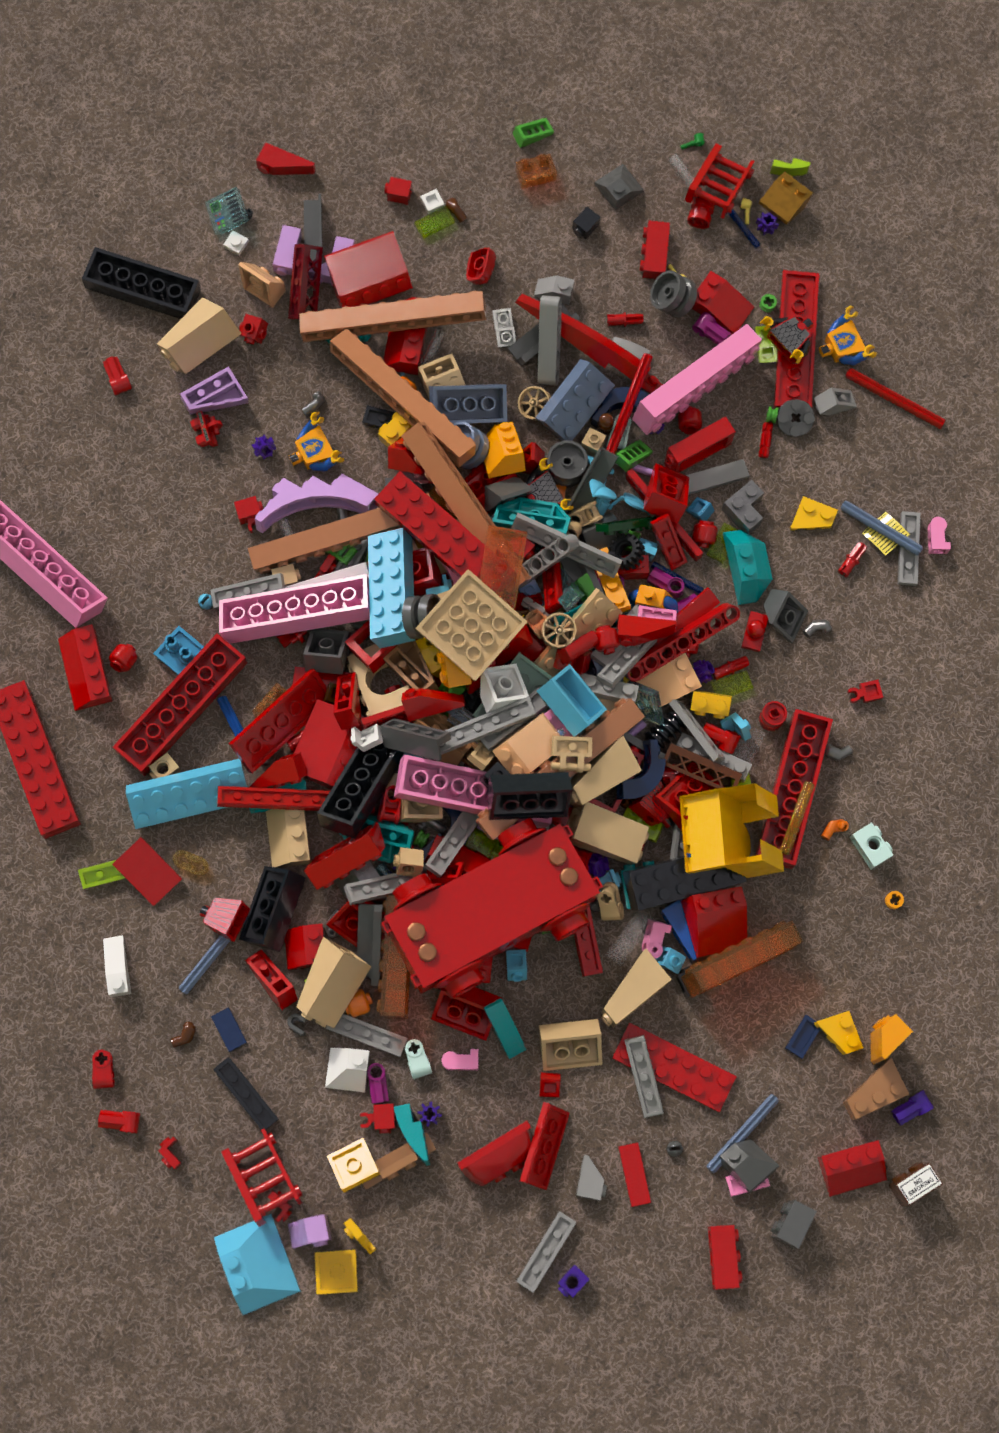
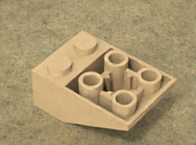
(440, 373)

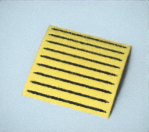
(881, 542)

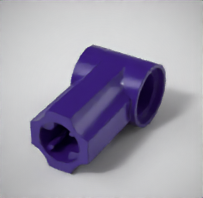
(915, 1106)

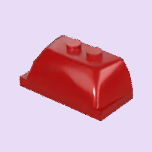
(498, 1156)

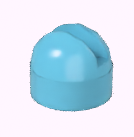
(207, 603)

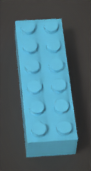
(389, 585)
(182, 793)

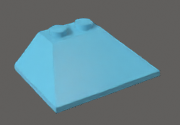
(256, 1265)

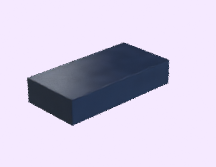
(229, 1029)
(802, 1037)

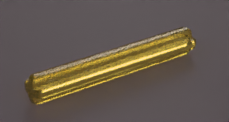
(797, 817)

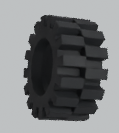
(636, 554)

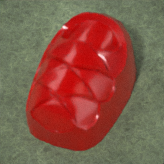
(480, 266)

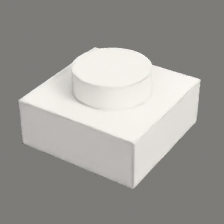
(432, 201)
(236, 243)

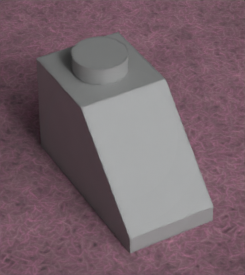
(555, 286)
(834, 401)
(590, 1181)

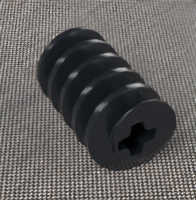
(663, 732)

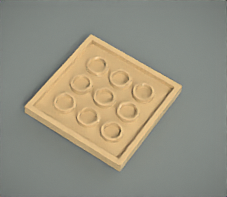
(471, 625)

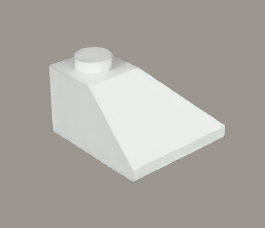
(501, 687)
(347, 1069)

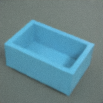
(571, 700)

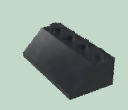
(529, 795)
(272, 908)

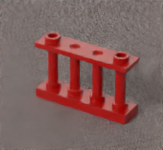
(708, 168)
(242, 1176)

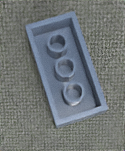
(575, 401)
(471, 402)

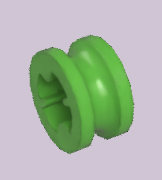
(765, 307)
(771, 415)
(421, 839)

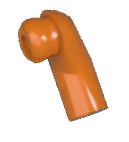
(834, 826)

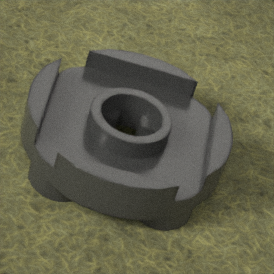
(795, 428)

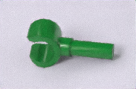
(698, 141)

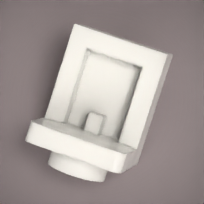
(367, 738)

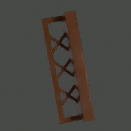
(709, 764)

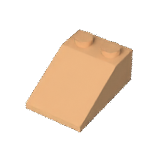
(261, 284)
(673, 679)
(527, 746)

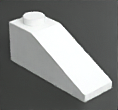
(116, 967)

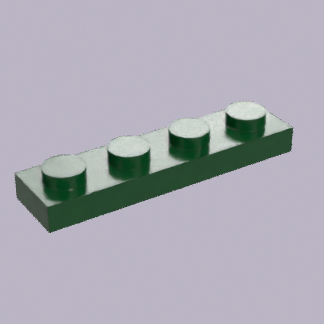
(624, 525)

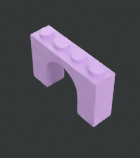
(285, 250)

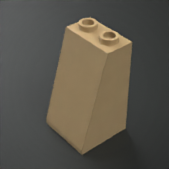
(198, 336)
(607, 770)
(607, 833)
(331, 983)
(638, 986)

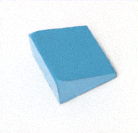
(700, 509)

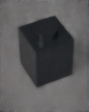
(586, 223)

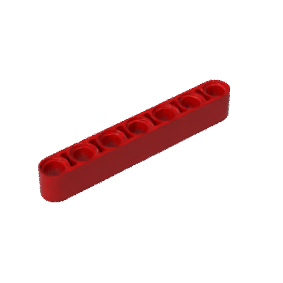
(689, 638)

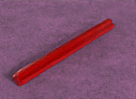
(895, 398)
(629, 402)

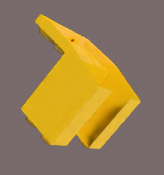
(716, 832)

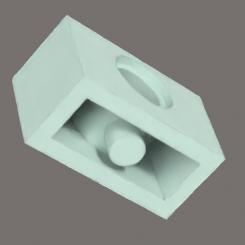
(871, 857)

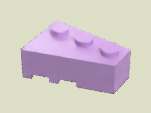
(214, 393)

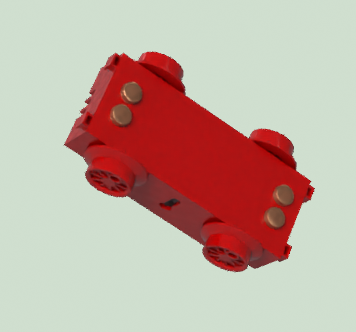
(458, 926)

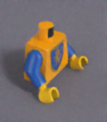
(845, 342)
(314, 447)
(652, 597)

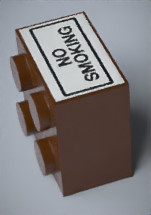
(915, 1184)

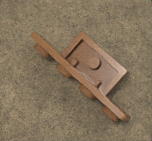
(395, 1161)

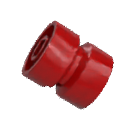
(700, 213)
(773, 716)

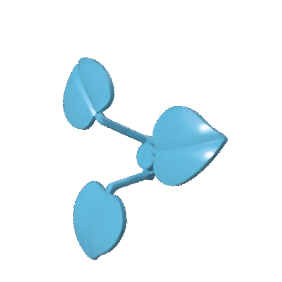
(604, 494)

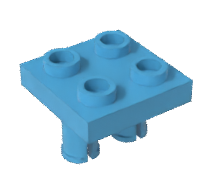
(178, 650)

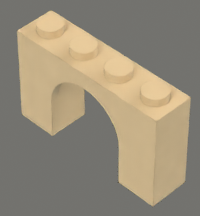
(375, 702)

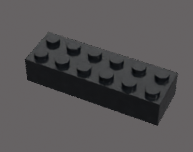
(140, 283)
(358, 789)
(669, 882)

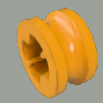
(899, 903)

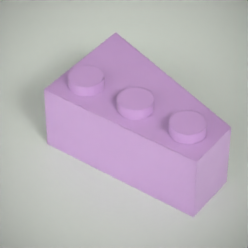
(310, 1231)

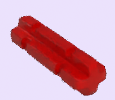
(765, 440)

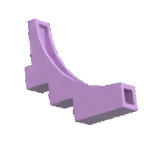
(315, 493)

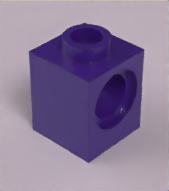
(581, 1278)

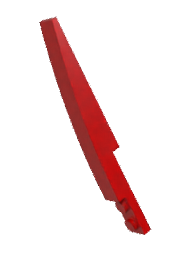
(594, 344)

